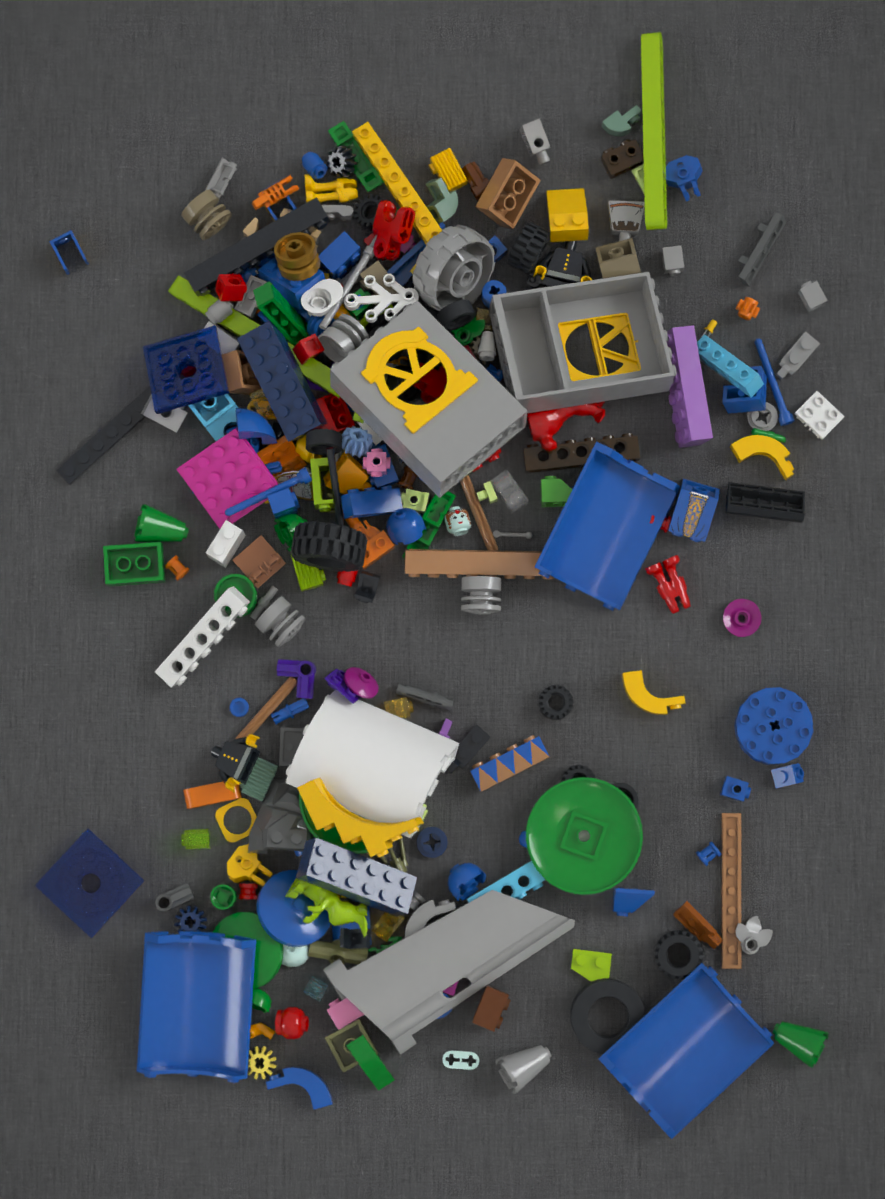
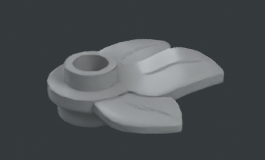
(752, 932)

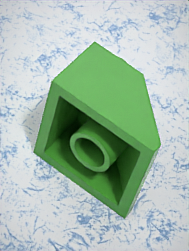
(554, 492)

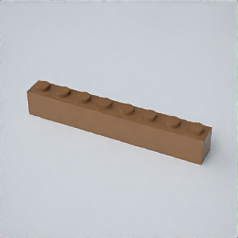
(471, 563)

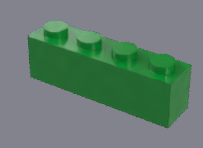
(281, 313)

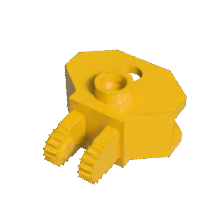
(247, 867)

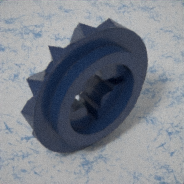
(437, 834)

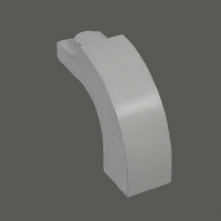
(424, 913)

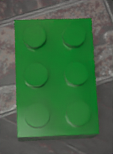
(134, 564)

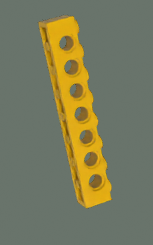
(396, 181)

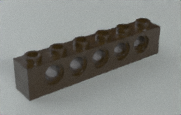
(534, 465)

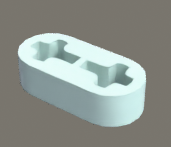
(460, 1065)

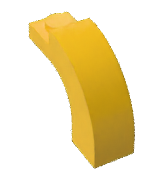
(765, 446)
(639, 695)

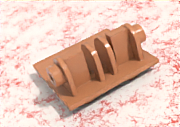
(259, 561)

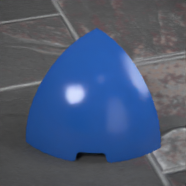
(253, 425)

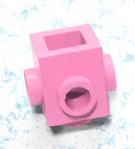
(381, 468)

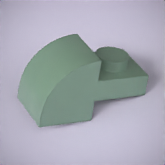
(619, 125)

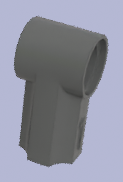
(176, 897)

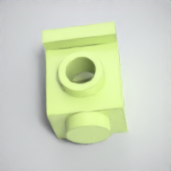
(420, 506)

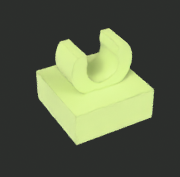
(488, 492)

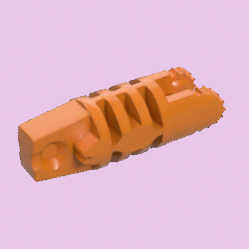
(274, 193)

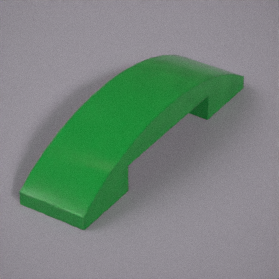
(364, 170)

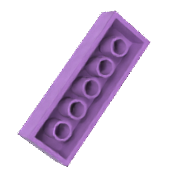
(688, 389)

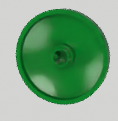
(268, 951)

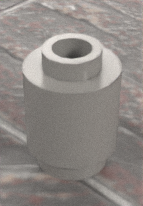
(219, 311)

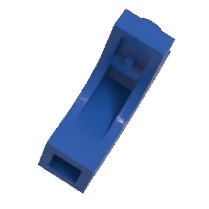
(314, 1084)

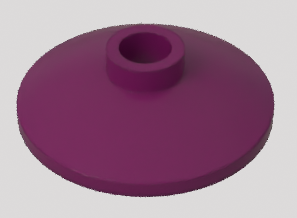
(749, 611)
(361, 682)

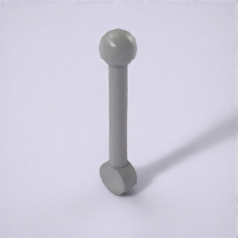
(497, 534)

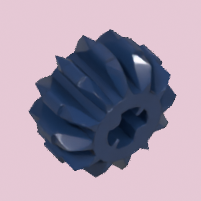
(194, 915)

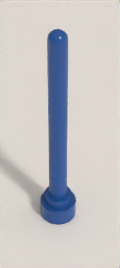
(785, 416)
(302, 477)

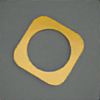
(220, 819)

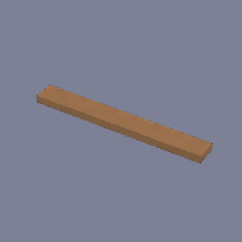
(730, 889)

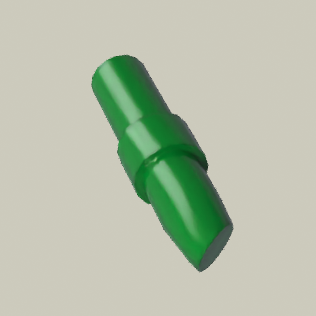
(780, 438)

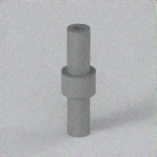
(263, 603)

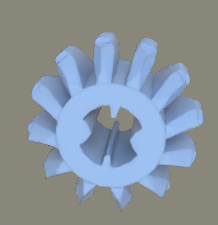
(356, 441)

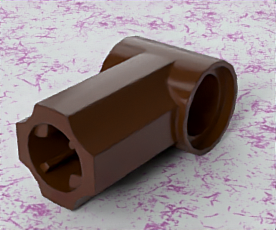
(475, 179)

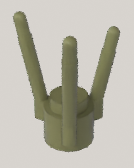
(397, 863)

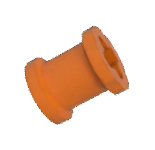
(177, 568)

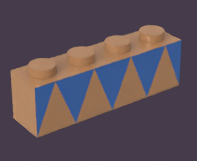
(509, 764)

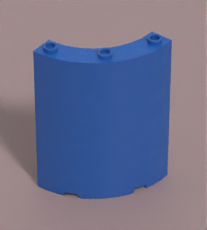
(607, 527)
(196, 1004)
(687, 1050)

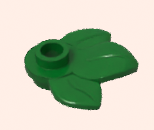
(472, 330)

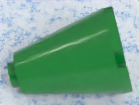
(158, 527)
(801, 1041)

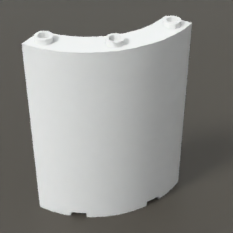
(371, 760)

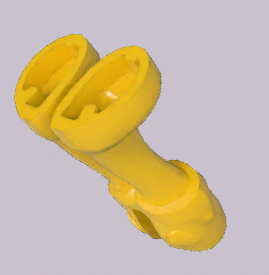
(344, 189)

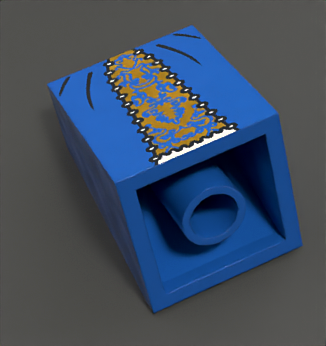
(694, 510)

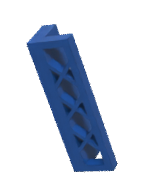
(402, 268)

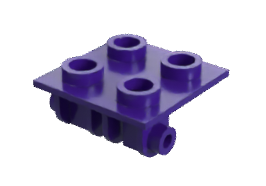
(336, 681)

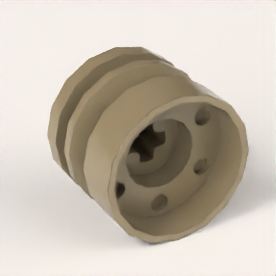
(206, 214)

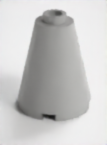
(522, 1066)

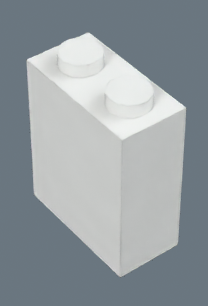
(225, 544)

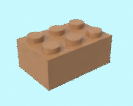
(507, 193)

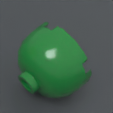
(286, 526)

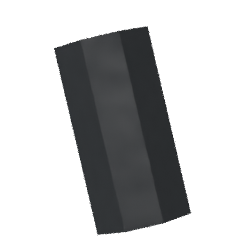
(765, 502)

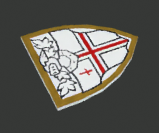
(302, 491)

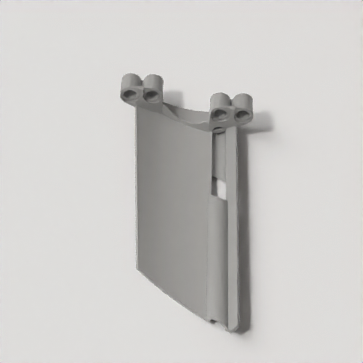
(477, 942)

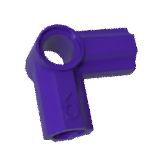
(293, 668)

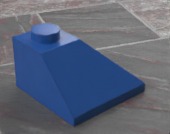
(629, 900)

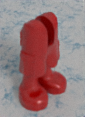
(674, 587)

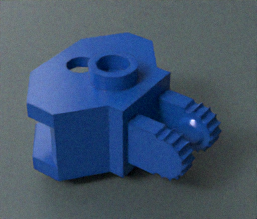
(684, 175)

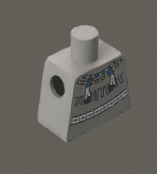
(533, 132)

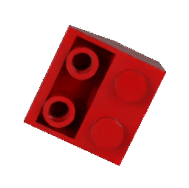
(335, 413)

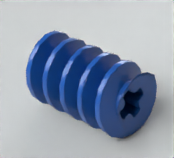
(492, 287)

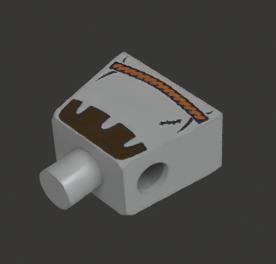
(625, 218)

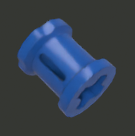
(708, 853)

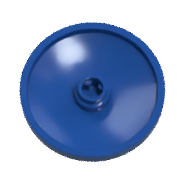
(284, 916)

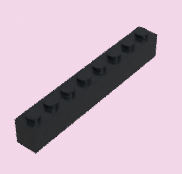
(256, 247)

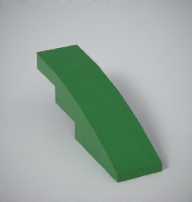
(433, 519)
(370, 1062)

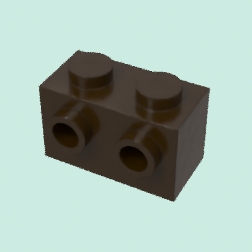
(622, 159)

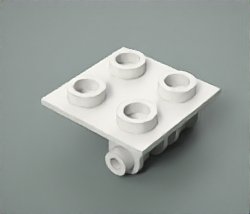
(819, 415)

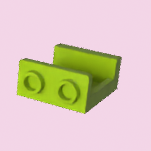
(318, 465)

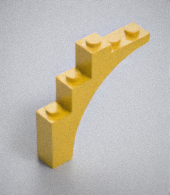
(329, 813)

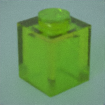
(196, 839)

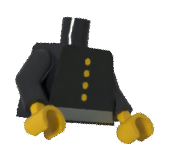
(565, 265)
(236, 760)

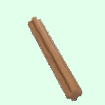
(478, 513)
(268, 708)

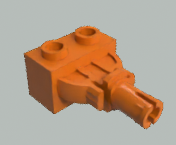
(377, 541)

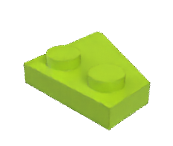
(591, 964)

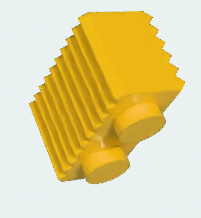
(448, 168)

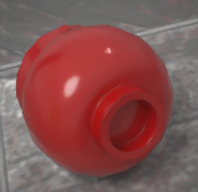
(291, 1023)

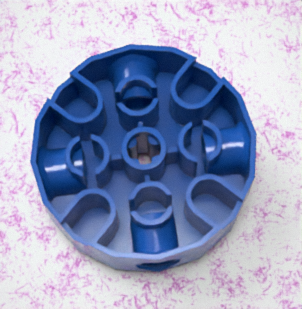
(792, 720)

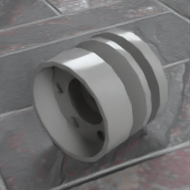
(342, 337)
(481, 594)
(280, 621)

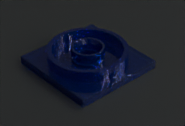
(171, 356)
(64, 883)

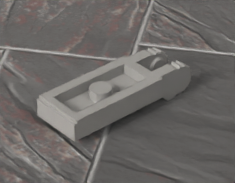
(338, 211)

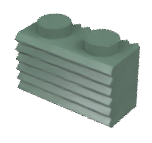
(260, 779)

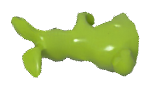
(339, 911)

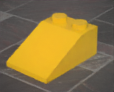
(567, 215)

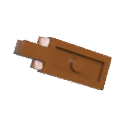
(697, 925)

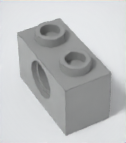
(172, 420)

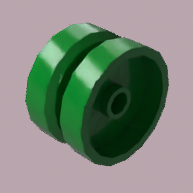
(243, 585)

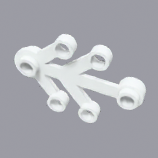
(384, 298)

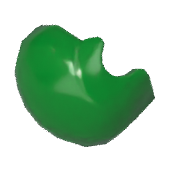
(261, 1000)

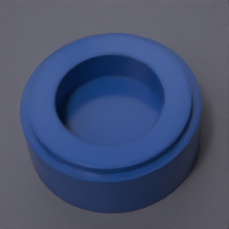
(239, 707)

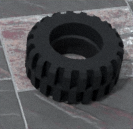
(329, 546)

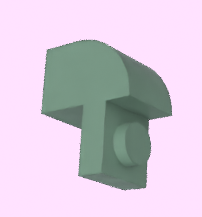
(444, 202)

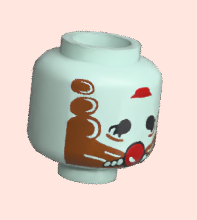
(457, 521)

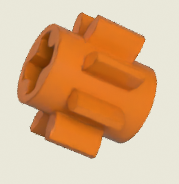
(747, 308)

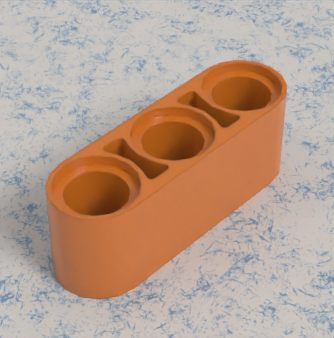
(210, 794)

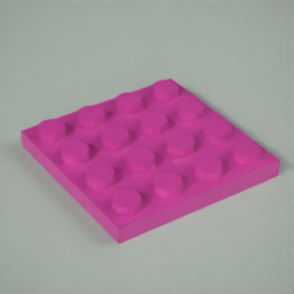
(227, 475)

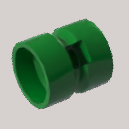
(223, 896)

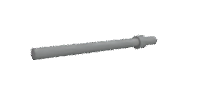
(367, 254)

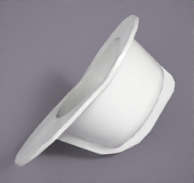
(322, 297)

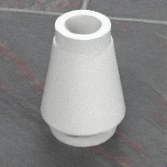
(487, 347)

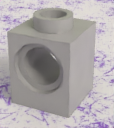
(672, 260)
(812, 295)

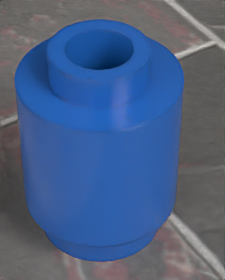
(314, 165)

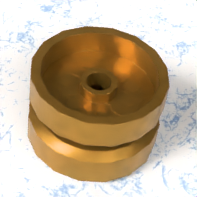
(297, 256)

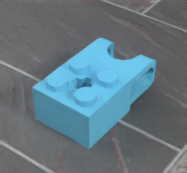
(216, 417)

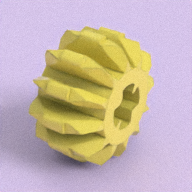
(267, 1064)

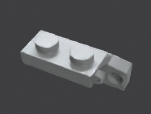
(797, 355)

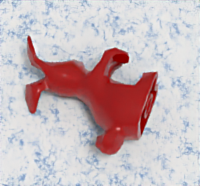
(546, 424)

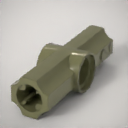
(333, 952)

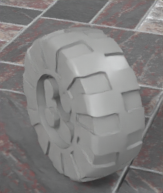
(453, 267)

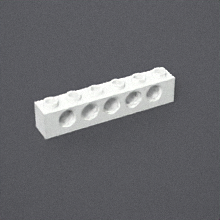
(168, 670)

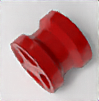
(248, 891)

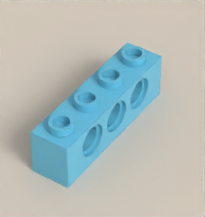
(729, 366)
(511, 880)

